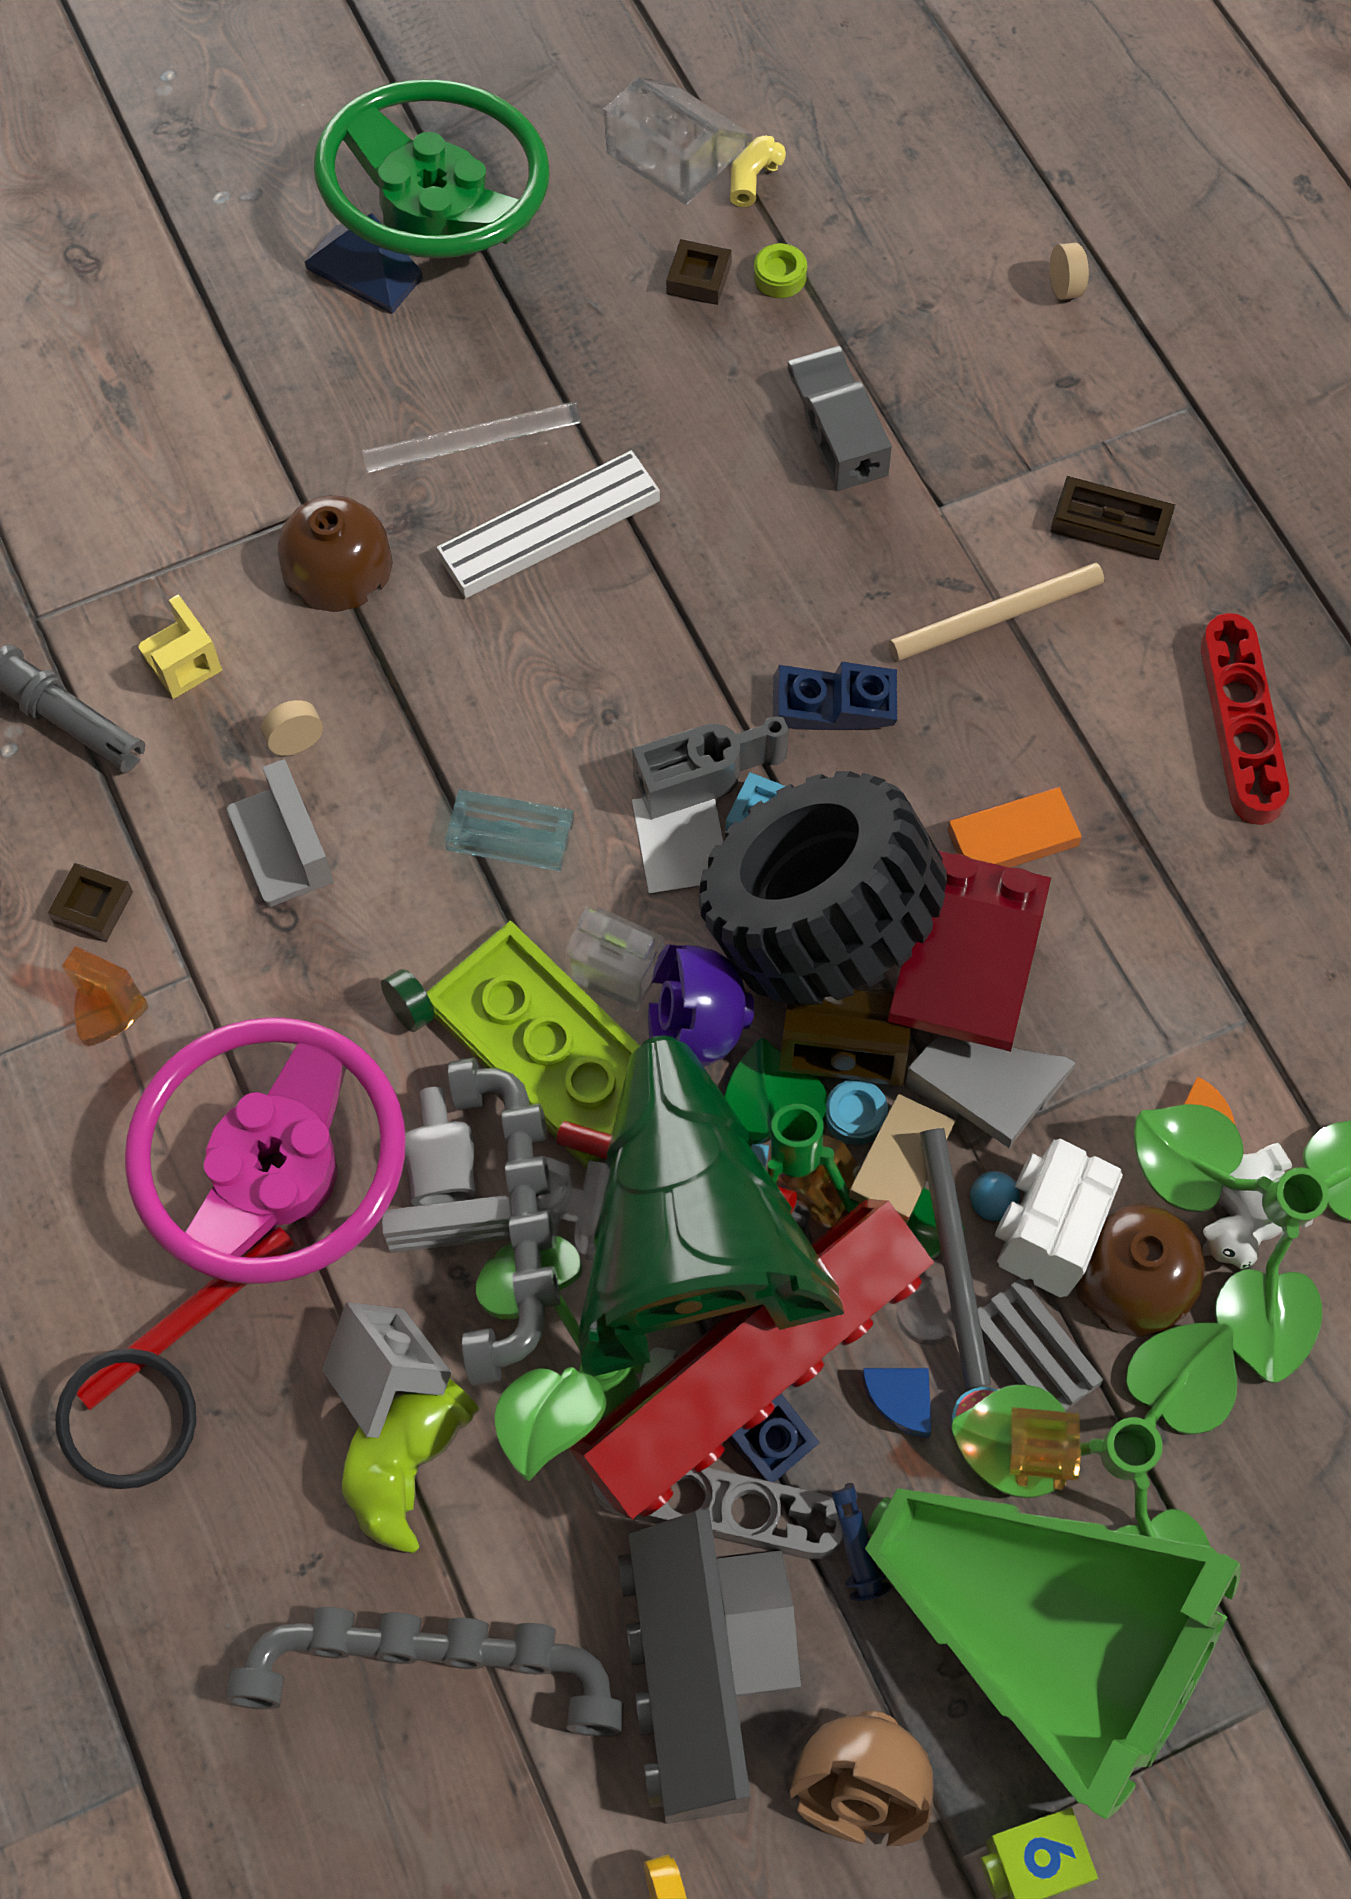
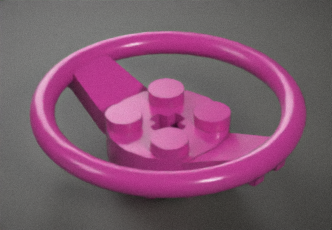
(286, 1121)

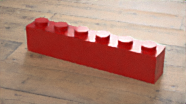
(744, 1364)

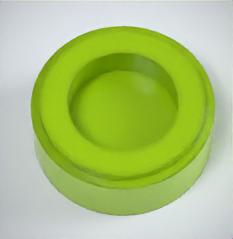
(780, 270)

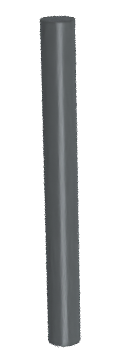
(955, 1258)

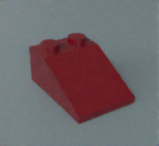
(978, 956)

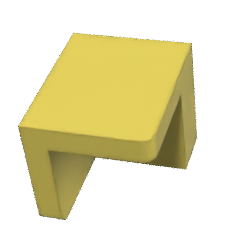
(181, 652)

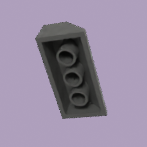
(687, 1669)

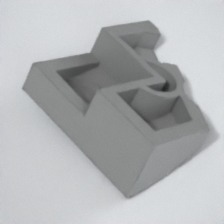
(987, 1084)

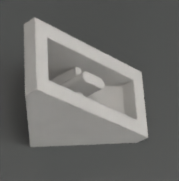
(759, 1623)

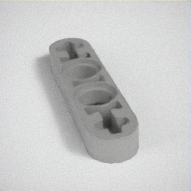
(725, 1488)

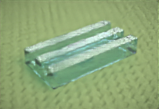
(507, 850)

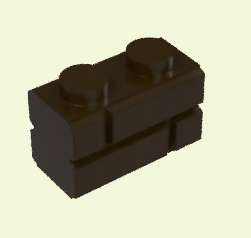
(846, 1039)

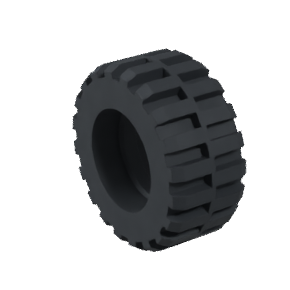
(823, 888)

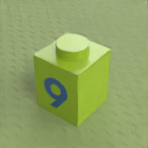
(1038, 1859)

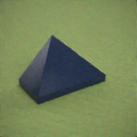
(365, 269)

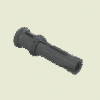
(43, 696)

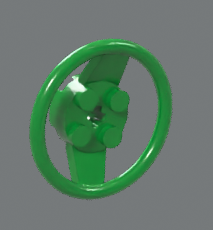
(428, 187)

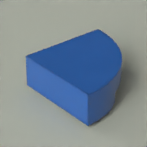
(901, 1397)

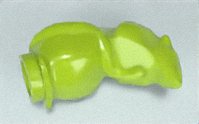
(382, 1470)

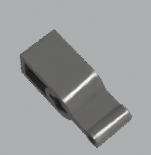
(841, 419)
(681, 767)

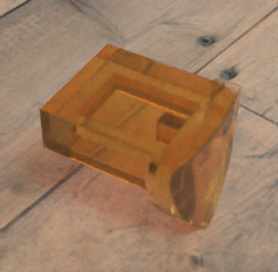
(104, 999)

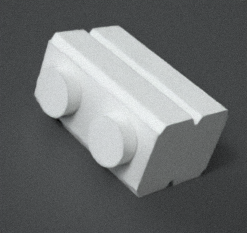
(1058, 1217)

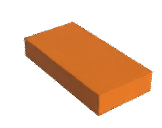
(1017, 830)

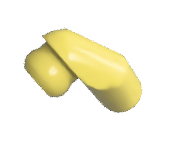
(758, 154)

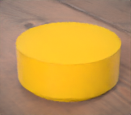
(664, 1878)

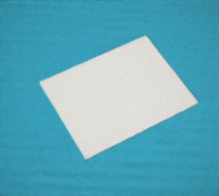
(677, 844)

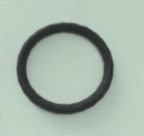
(173, 1458)

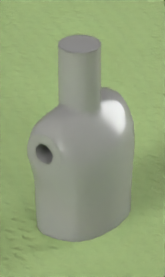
(439, 1155)

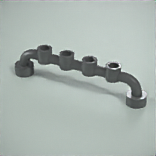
(529, 1229)
(402, 1643)

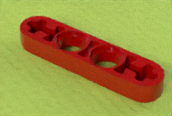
(1237, 718)

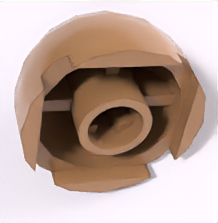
(865, 1777)

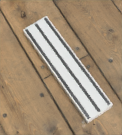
(548, 524)

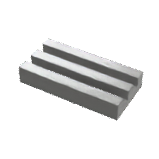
(447, 1224)
(1053, 1333)

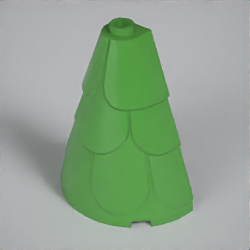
(1061, 1625)

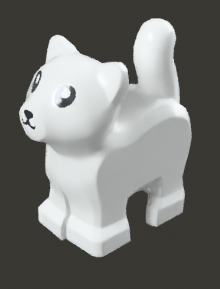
(1239, 1236)

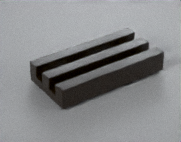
(1110, 525)

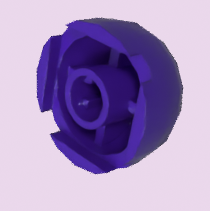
(699, 1001)

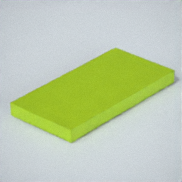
(535, 1022)

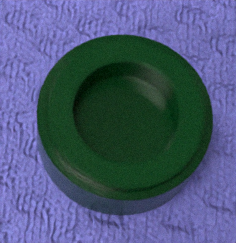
(408, 1000)

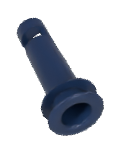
(865, 1573)

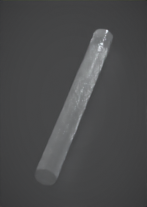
(471, 436)

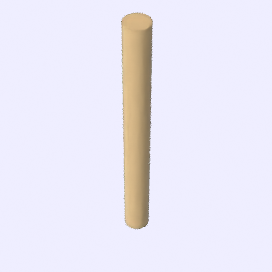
(996, 611)

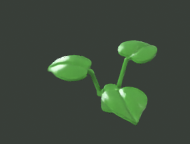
(1188, 1160)
(1178, 1373)
(541, 1409)

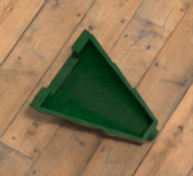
(689, 1219)

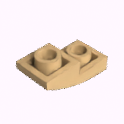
(896, 1160)

